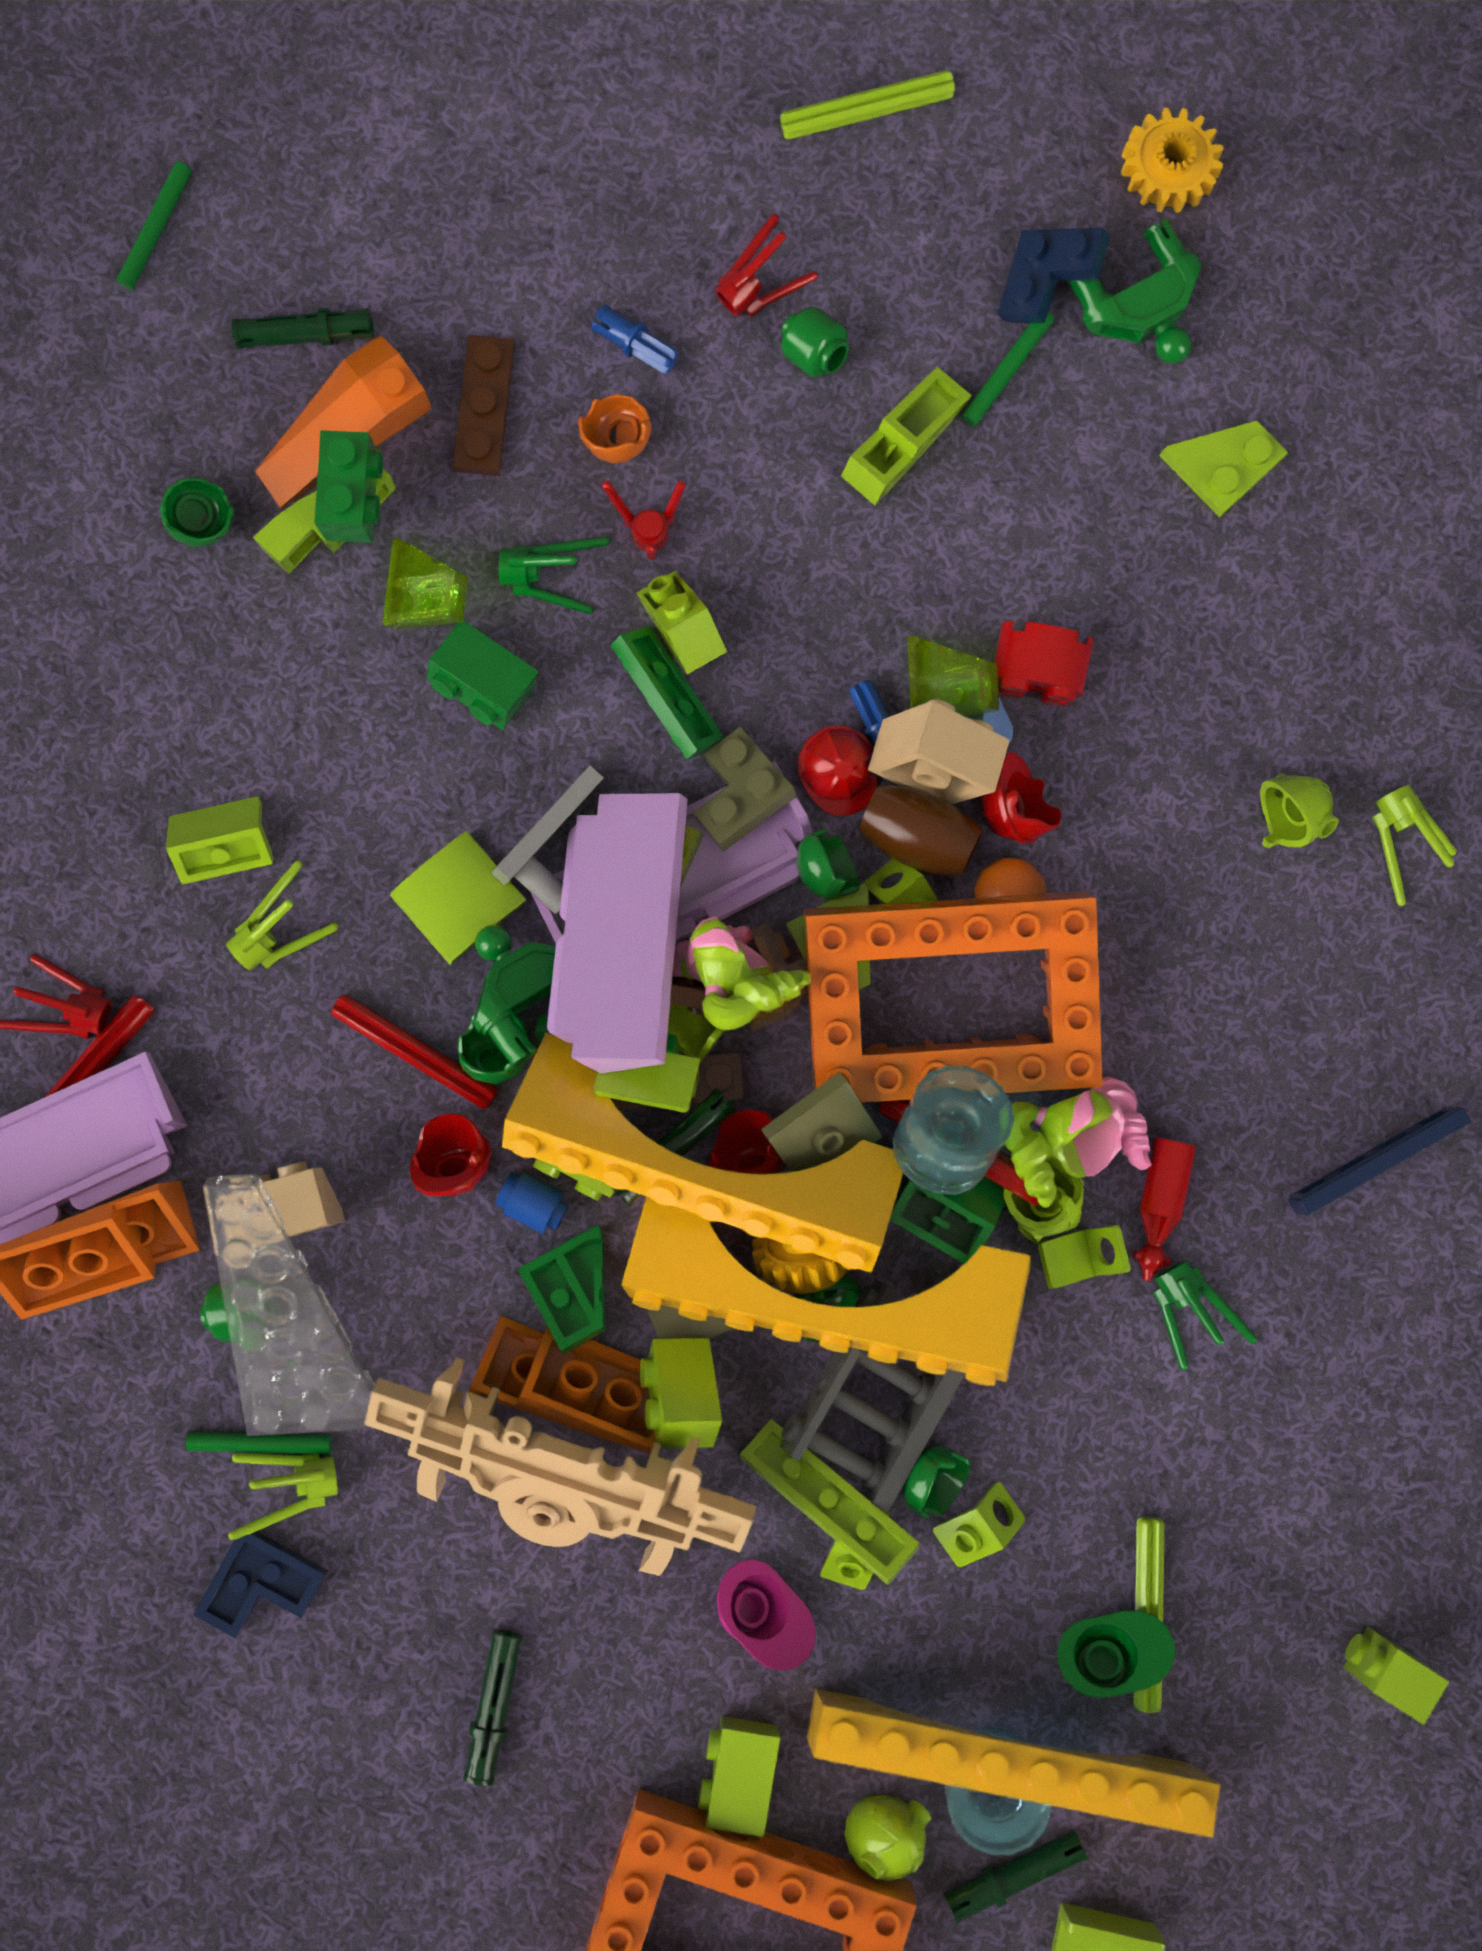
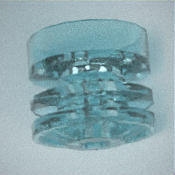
(952, 1129)
(996, 1821)

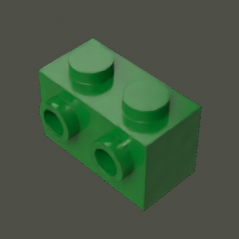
(347, 486)
(481, 675)

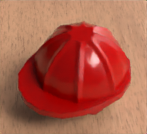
(836, 770)
(1018, 804)
(744, 1147)
(449, 1156)

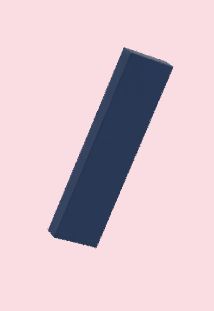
(1378, 1160)

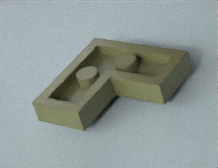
(752, 791)

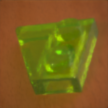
(422, 590)
(951, 677)

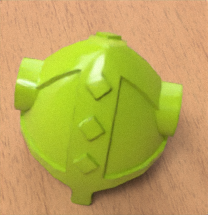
(1296, 810)
(1059, 1217)
(887, 1836)

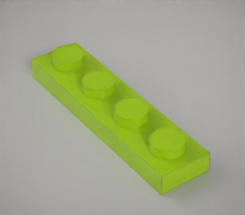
(831, 1504)

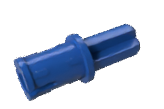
(635, 339)
(869, 707)

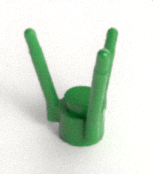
(523, 565)
(1182, 1286)

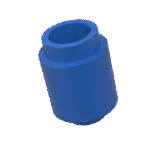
(532, 1202)

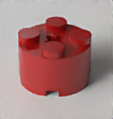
(1042, 661)

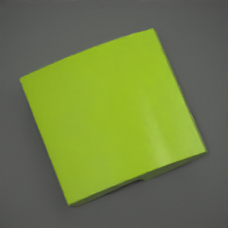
(456, 897)

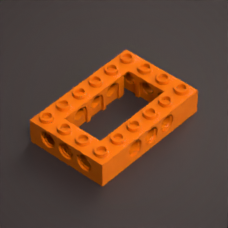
(1049, 921)
(764, 1870)

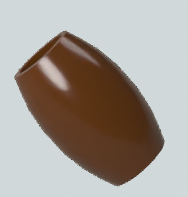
(920, 830)

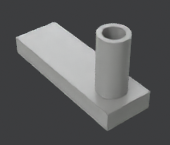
(520, 860)

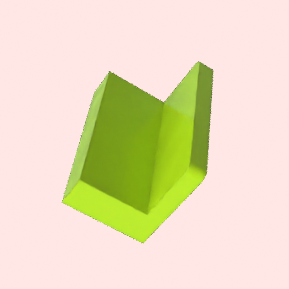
(218, 840)
(659, 1086)
(1101, 1931)

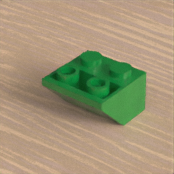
(950, 1221)

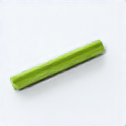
(867, 104)
(1149, 1592)

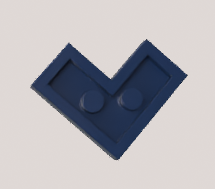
(1043, 260)
(255, 1569)

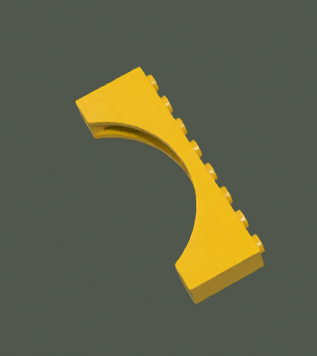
(821, 1210)
(956, 1325)
(1114, 1786)

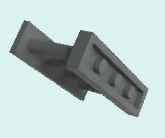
(904, 1435)

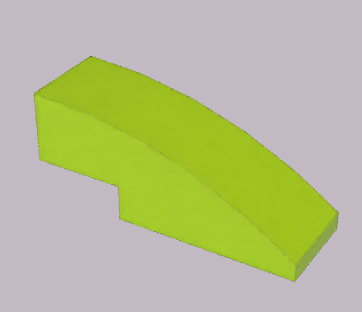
(905, 435)
(294, 533)

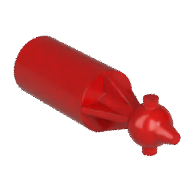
(1163, 1200)

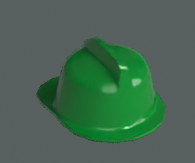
(1116, 1653)

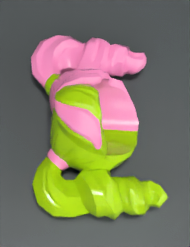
(734, 975)
(1077, 1137)

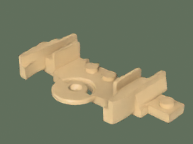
(554, 1477)

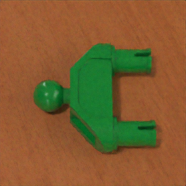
(1150, 304)
(510, 987)

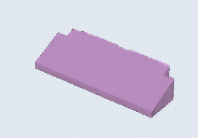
(731, 879)
(619, 931)
(85, 1144)

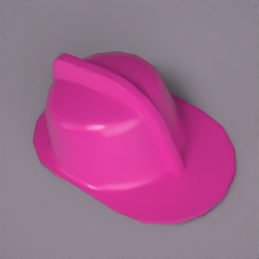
(765, 1615)

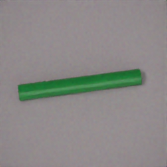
(154, 225)
(1005, 371)
(260, 1443)

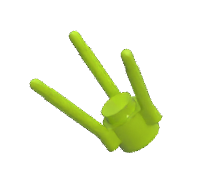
(1404, 810)
(253, 939)
(313, 1478)

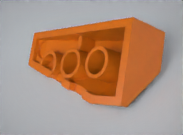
(364, 394)

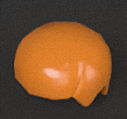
(631, 423)
(1009, 878)

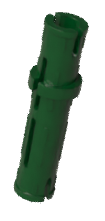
(303, 328)
(690, 1131)
(482, 1763)
(1015, 1876)

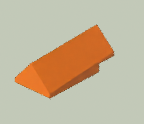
(97, 1250)
(583, 1389)

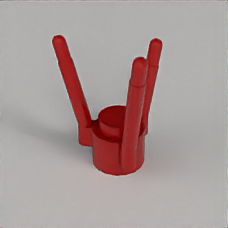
(740, 286)
(649, 525)
(85, 1011)

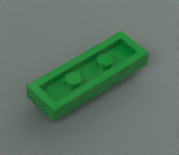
(667, 691)

